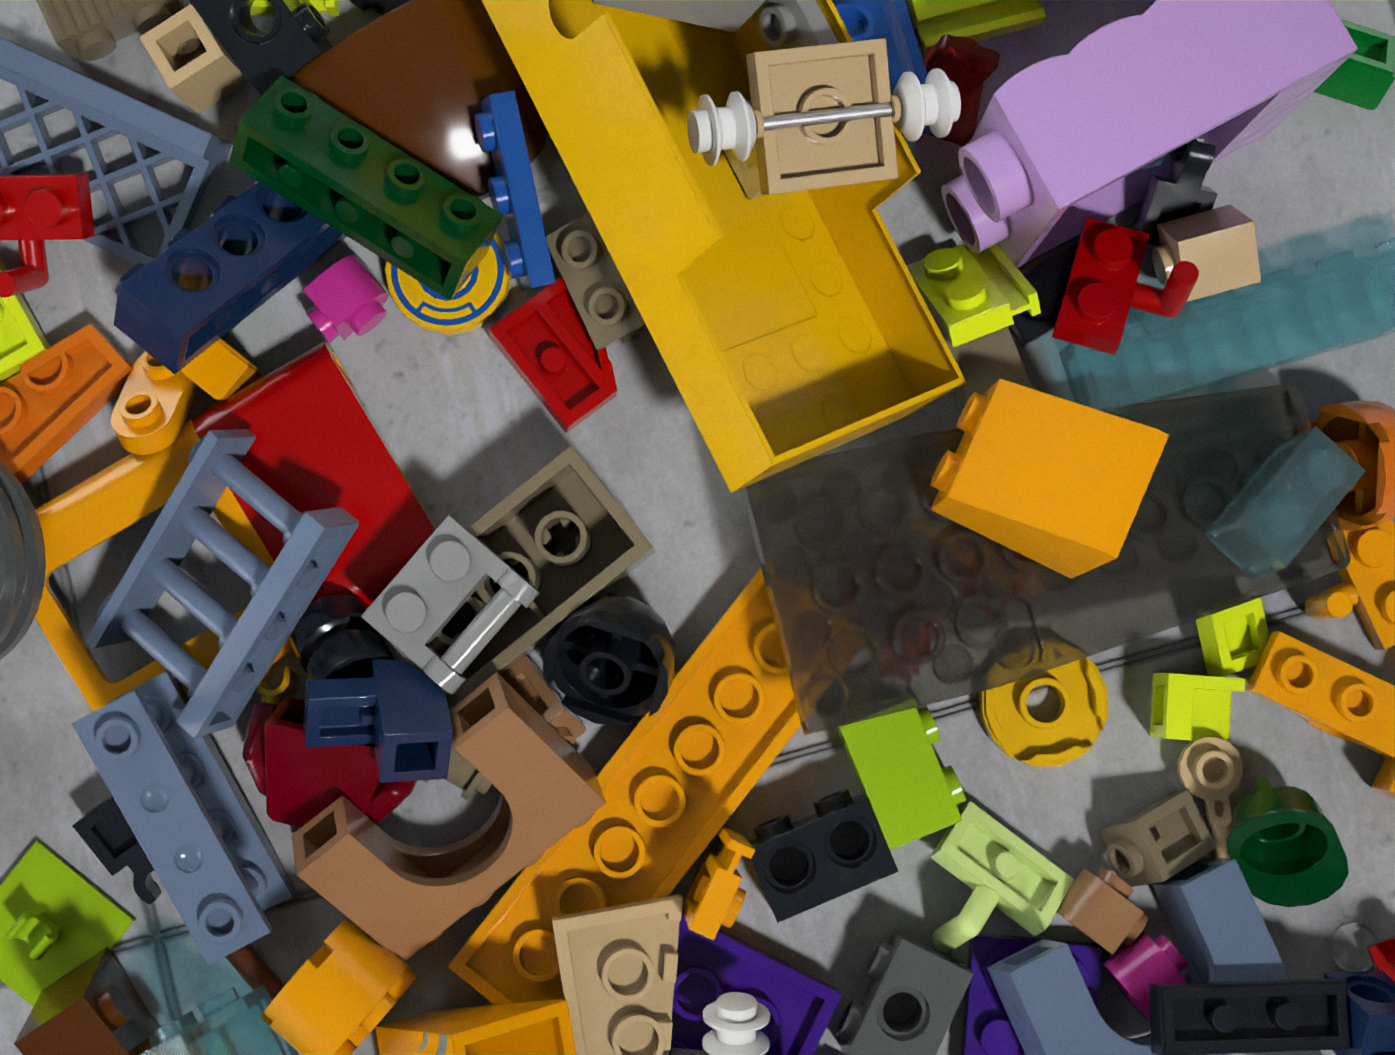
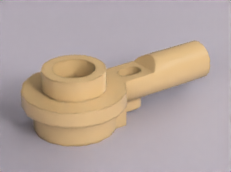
(1212, 772)

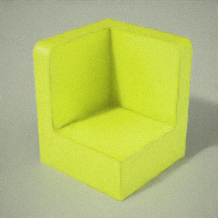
(1192, 705)

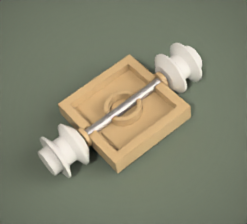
(823, 116)

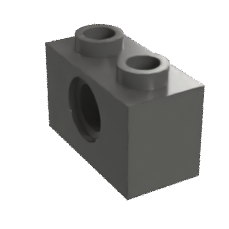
(909, 968)

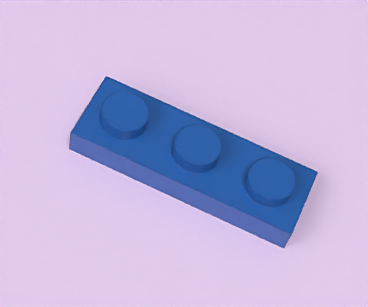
(514, 190)

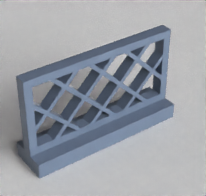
(119, 115)

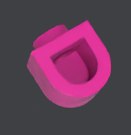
(345, 300)
(1145, 964)

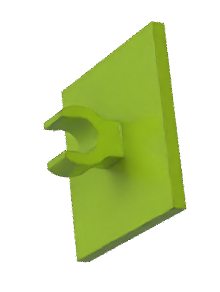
(52, 922)

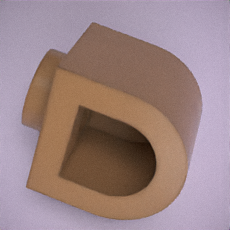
(1101, 909)

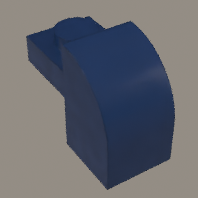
(393, 710)

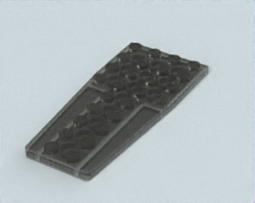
(912, 609)

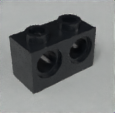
(826, 872)

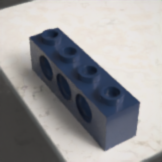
(218, 274)

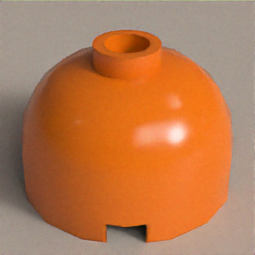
(1368, 436)

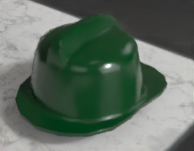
(1286, 846)

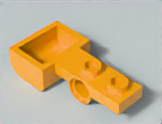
(1330, 698)

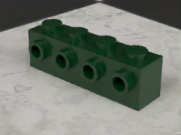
(364, 187)

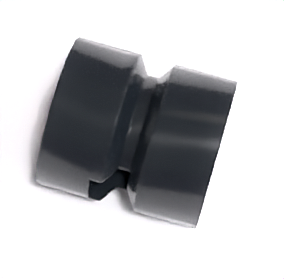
(336, 640)

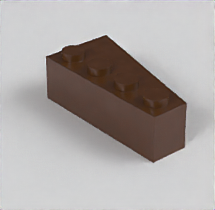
(89, 1014)

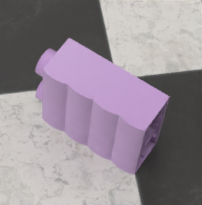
(1080, 125)

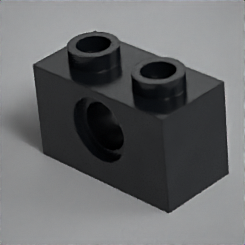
(263, 56)

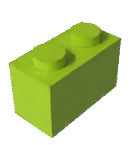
(903, 775)

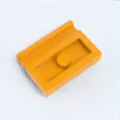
(714, 891)

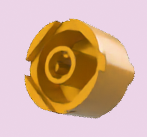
(338, 994)

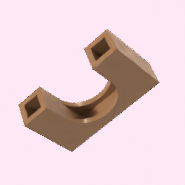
(415, 893)

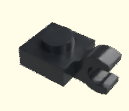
(1181, 192)

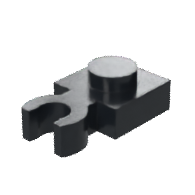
(116, 846)

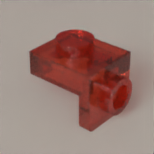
(968, 67)

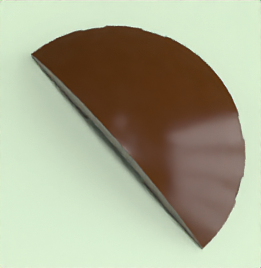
(420, 83)

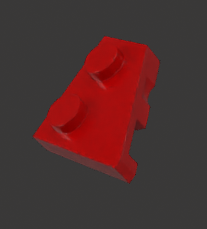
(556, 355)

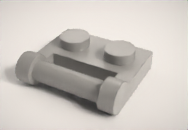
(434, 589)

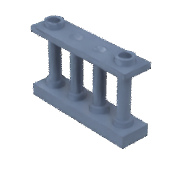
(278, 591)
(187, 816)

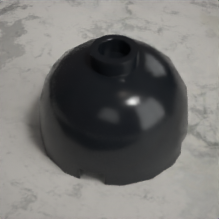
(611, 660)

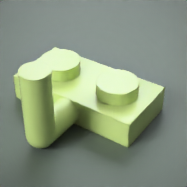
(1001, 873)

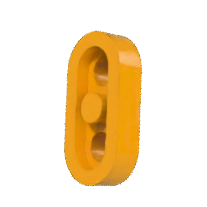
(152, 406)

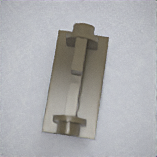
(595, 283)

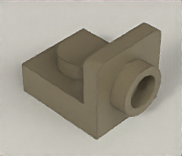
(1157, 840)

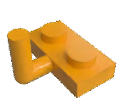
(1366, 585)

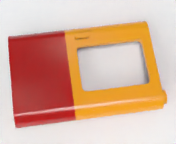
(308, 448)

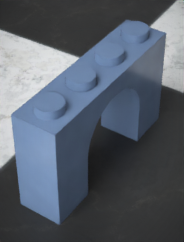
(1218, 937)

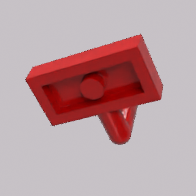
(41, 210)
(1106, 286)

